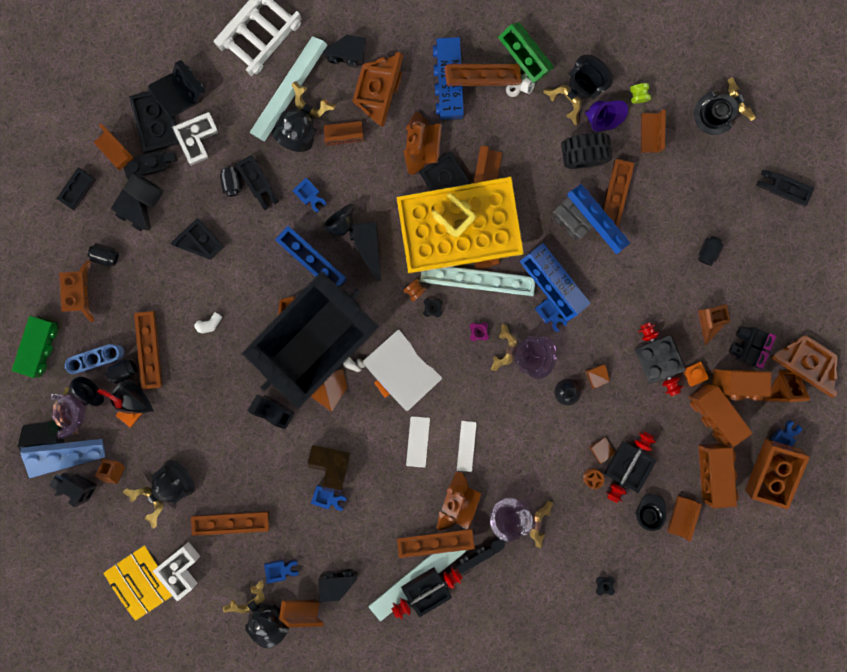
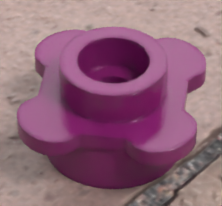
(483, 328)

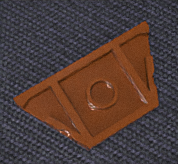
(377, 87)
(811, 363)

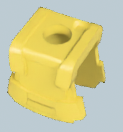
(465, 207)

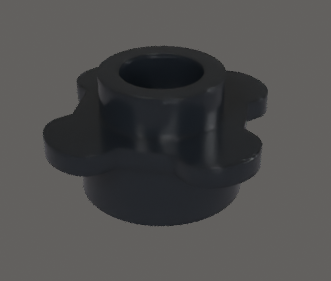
(436, 311)
(601, 581)

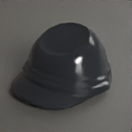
(340, 221)
(86, 391)
(651, 512)

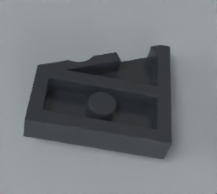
(198, 240)

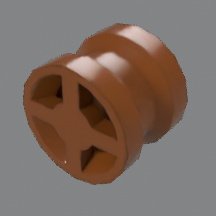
(415, 290)
(595, 481)

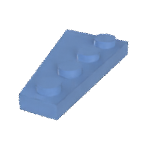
(54, 457)

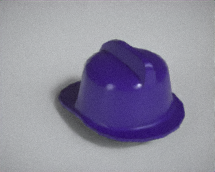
(606, 115)

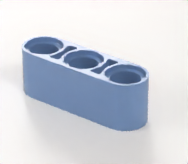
(86, 362)

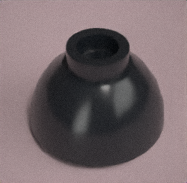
(567, 392)

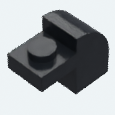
(271, 411)

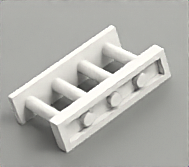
(238, 26)

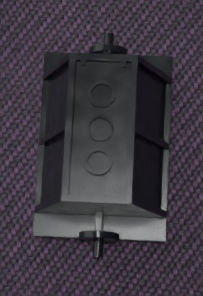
(310, 339)

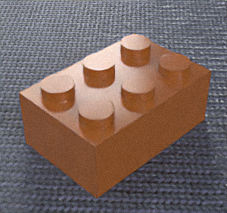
(743, 383)
(719, 415)
(776, 474)
(718, 475)

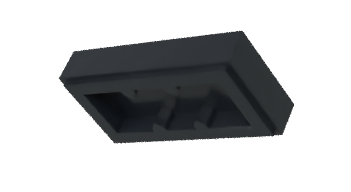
(76, 188)

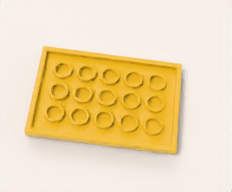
(488, 237)

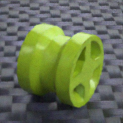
(640, 93)

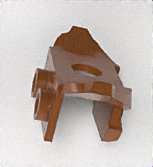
(421, 143)
(75, 291)
(459, 504)

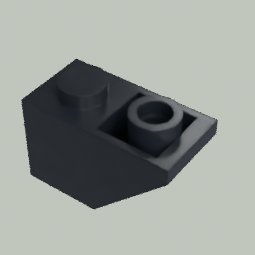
(348, 50)
(132, 210)
(334, 586)

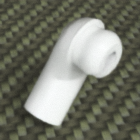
(208, 326)
(355, 366)

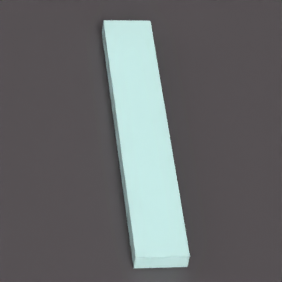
(286, 92)
(480, 280)
(382, 605)

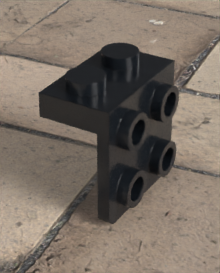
(177, 90)

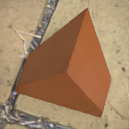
(712, 320)
(788, 388)
(331, 390)

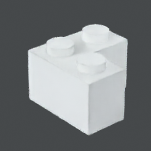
(190, 136)
(174, 571)

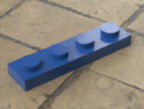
(598, 218)

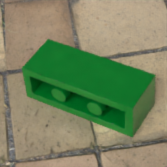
(526, 52)
(35, 347)

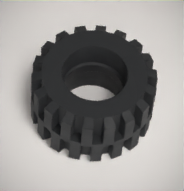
(586, 150)

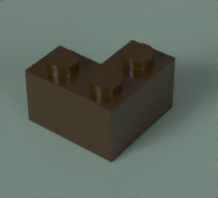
(335, 465)

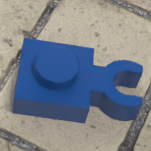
(307, 193)
(548, 313)
(786, 436)
(325, 499)
(276, 570)

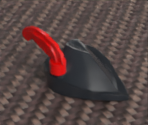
(128, 398)

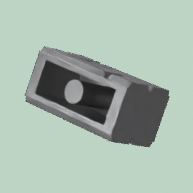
(572, 219)

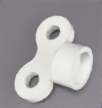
(526, 86)

